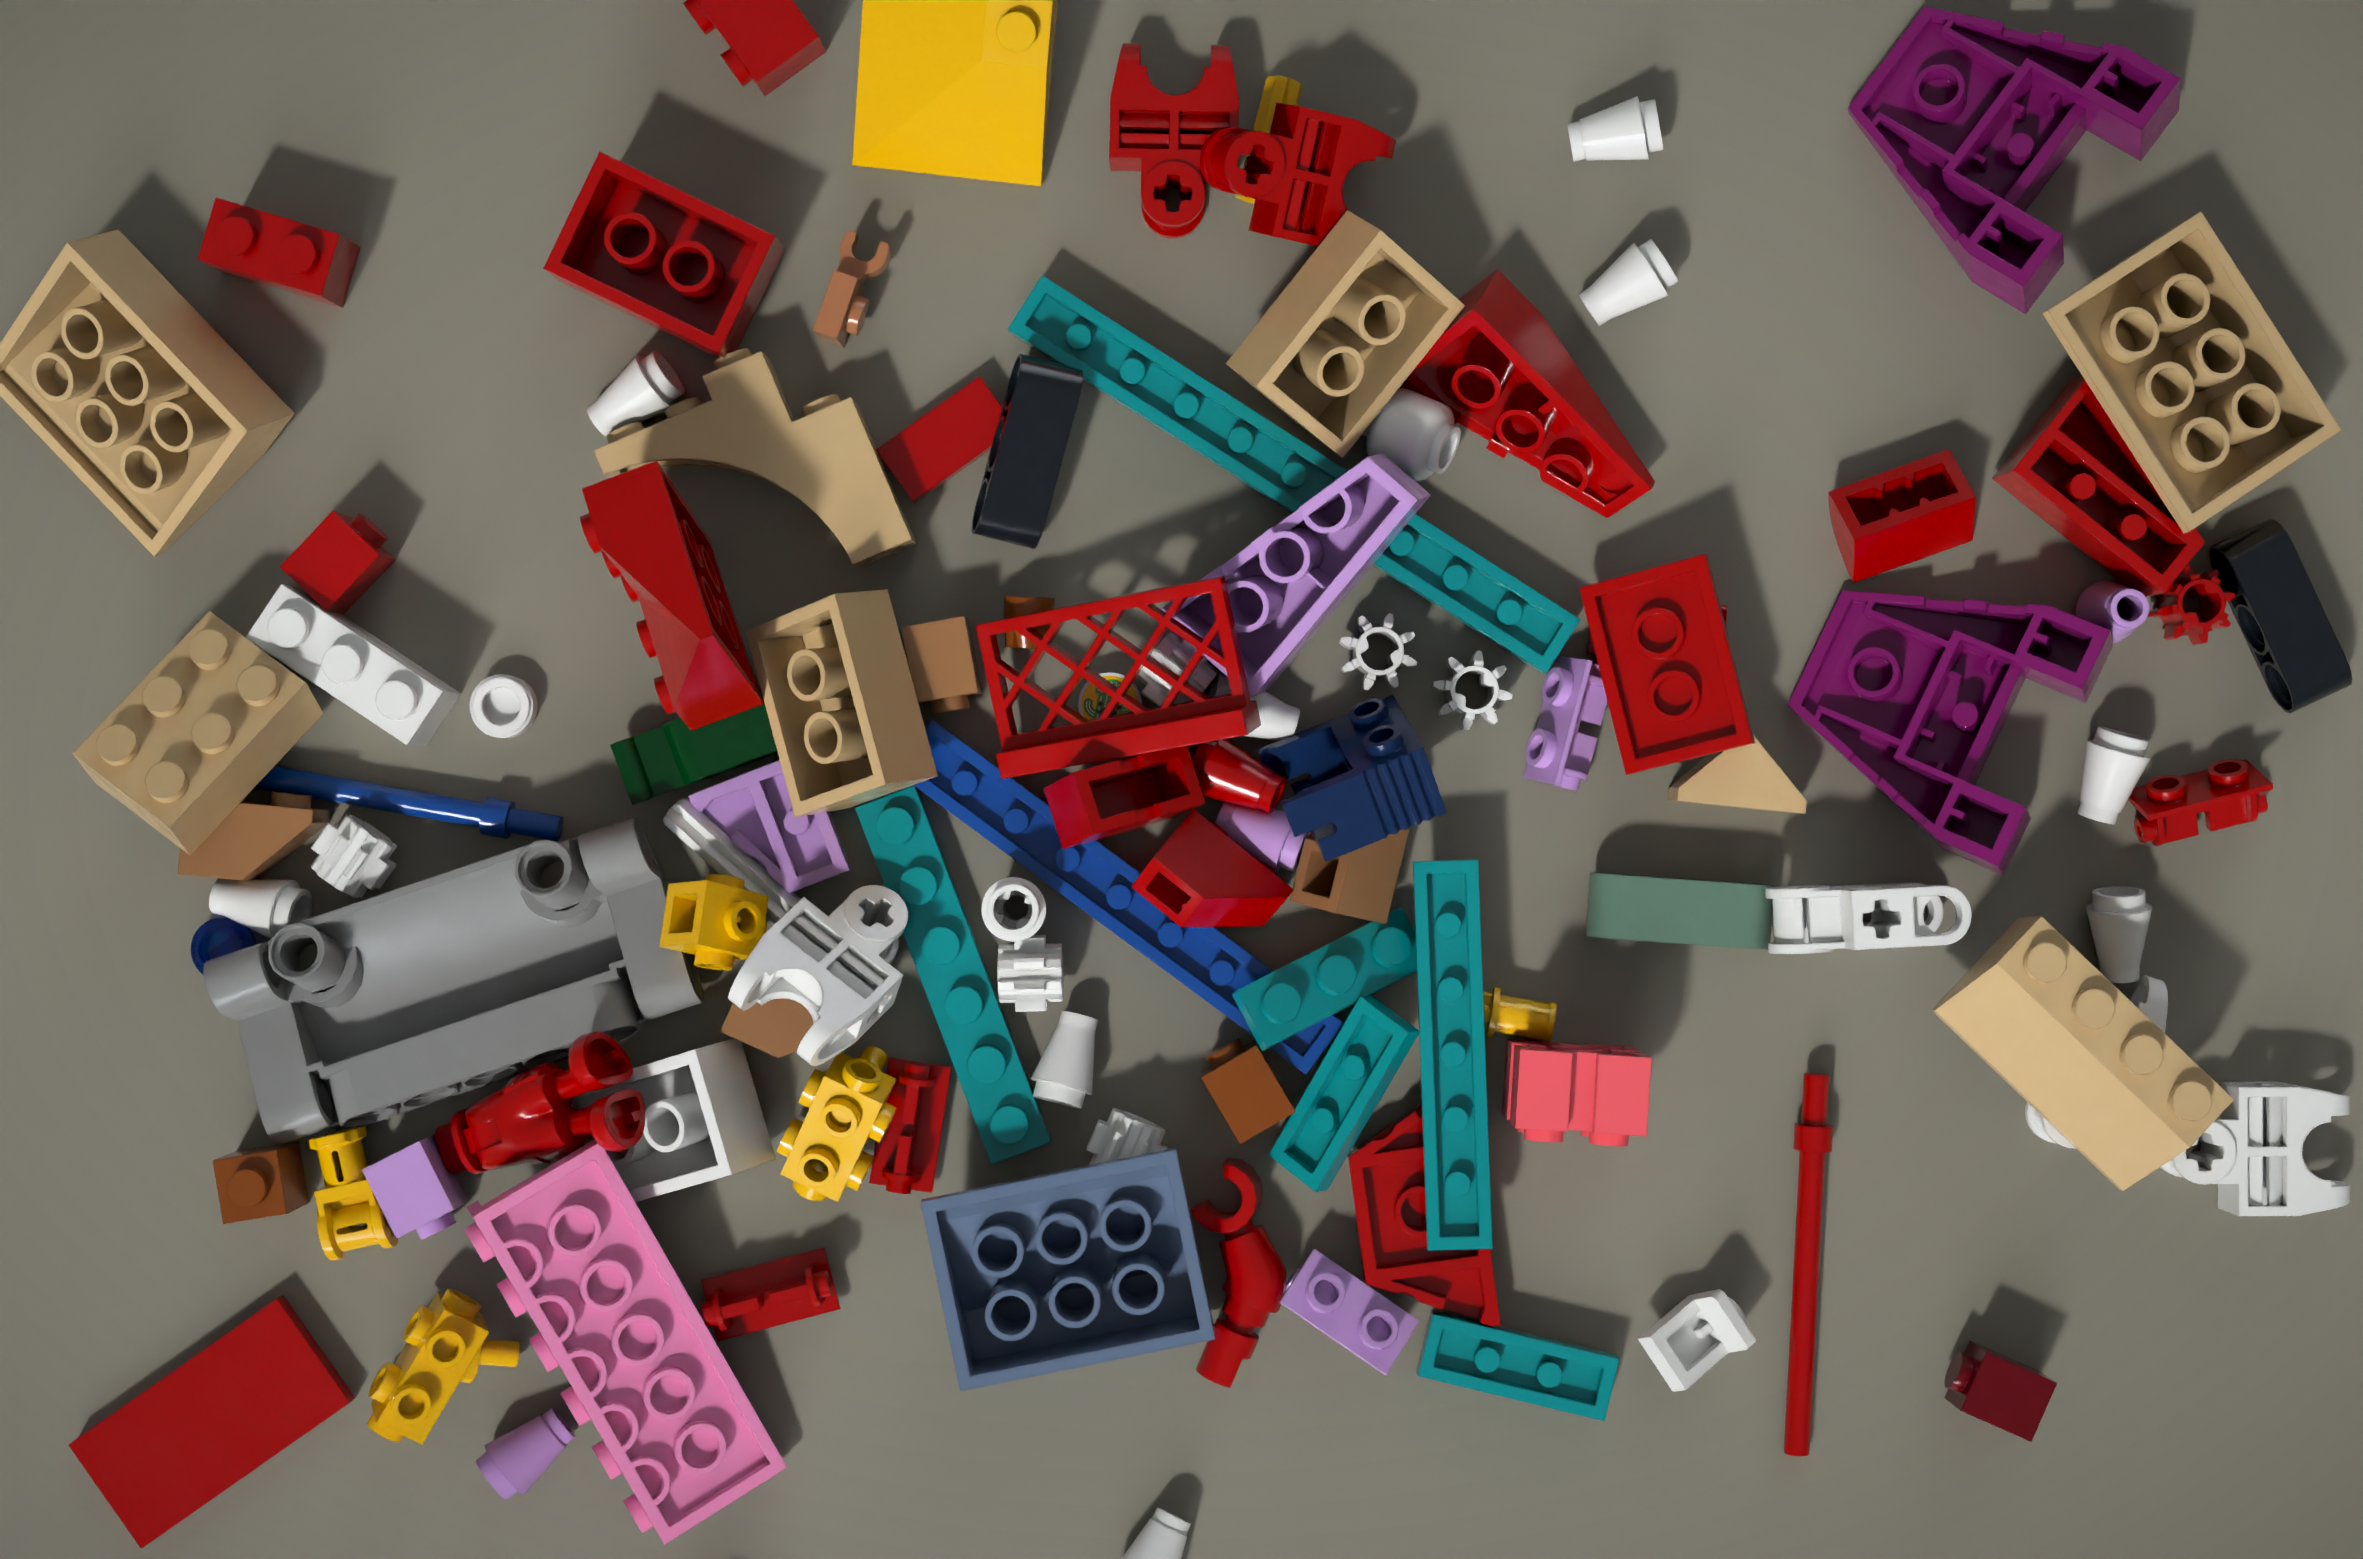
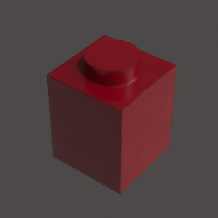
(1998, 1390)

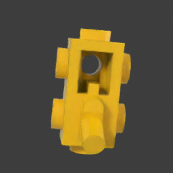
(843, 1114)
(440, 1351)

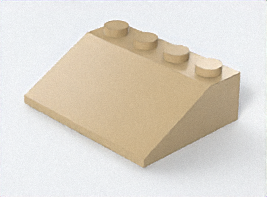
(2191, 372)
(135, 389)

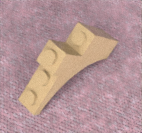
(751, 429)

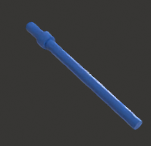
(492, 817)

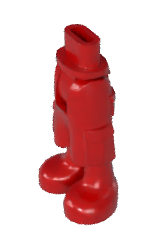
(535, 1117)

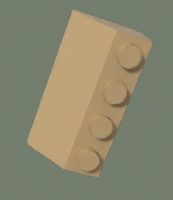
(2081, 1053)

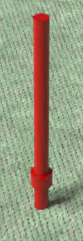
(1813, 1139)

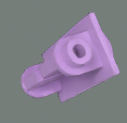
(1556, 749)
(1348, 1311)

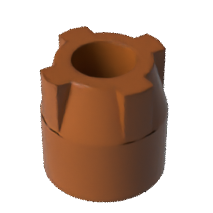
(1025, 605)

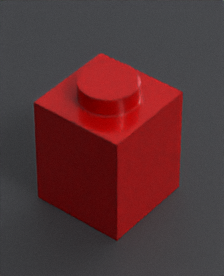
(339, 561)

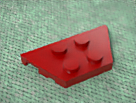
(1392, 1228)

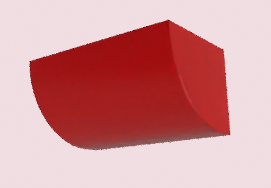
(1902, 515)

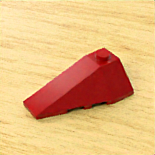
(1528, 398)

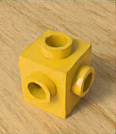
(713, 920)

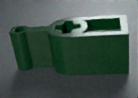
(680, 757)

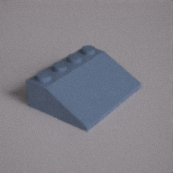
(1068, 1269)

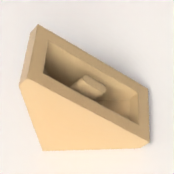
(1739, 779)

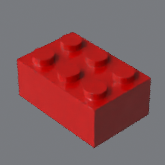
(664, 257)

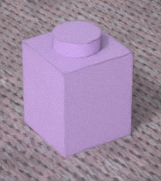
(416, 1189)

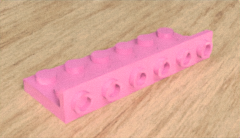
(625, 1341)

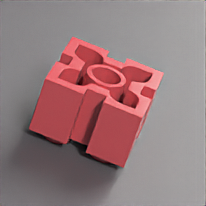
(1578, 1089)

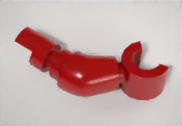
(1253, 1277)

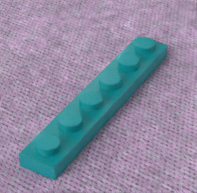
(954, 975)
(1452, 1055)

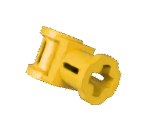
(347, 1196)

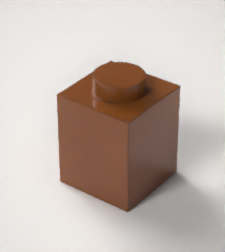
(1245, 1089)
(260, 1182)

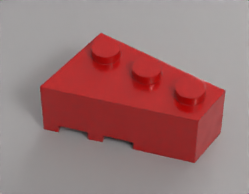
(2095, 493)

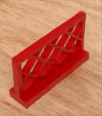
(1126, 733)

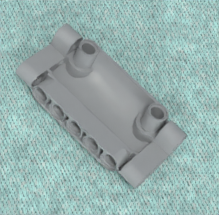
(453, 982)

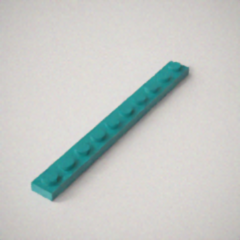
(1284, 469)

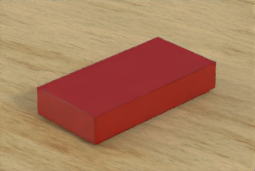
(943, 440)

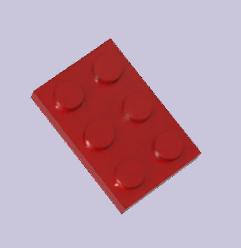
(1667, 664)

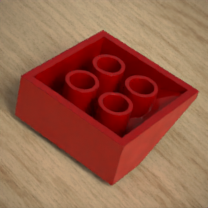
(674, 573)

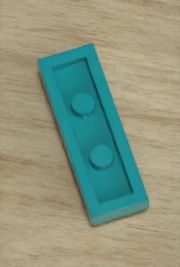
(1328, 979)
(1344, 1093)
(1517, 1365)

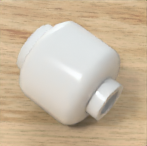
(1414, 434)

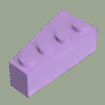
(1306, 567)

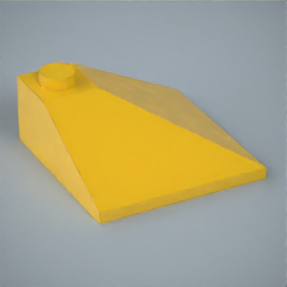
(955, 87)

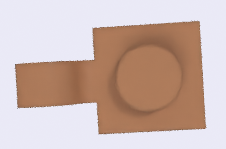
(843, 305)

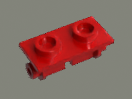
(2226, 792)
(911, 1144)
(769, 1294)

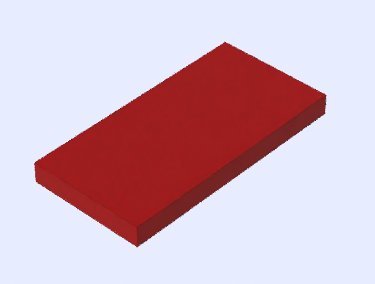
(211, 1421)

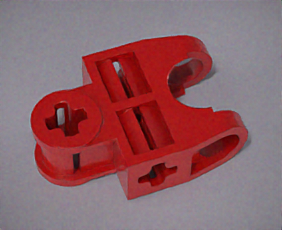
(1166, 134)
(1294, 169)

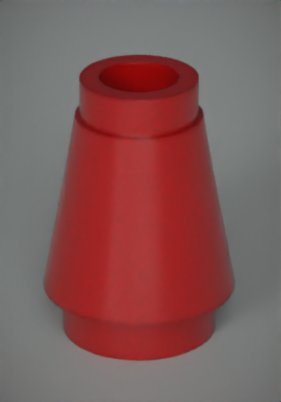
(1236, 776)

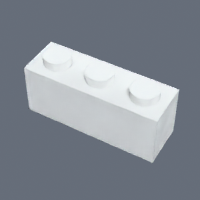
(353, 666)

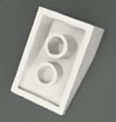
(698, 1121)

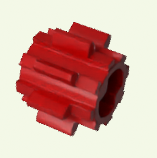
(2211, 602)

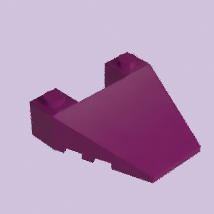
(1985, 119)
(1922, 693)

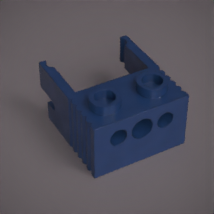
(1362, 779)

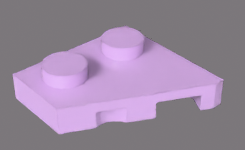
(762, 823)

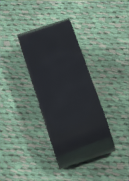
(1027, 451)
(2280, 616)

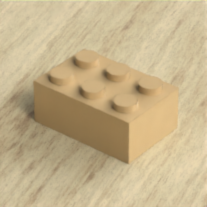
(1345, 333)
(841, 702)
(199, 732)

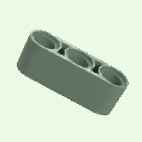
(1678, 910)

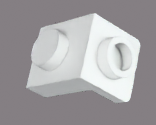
(1696, 1337)

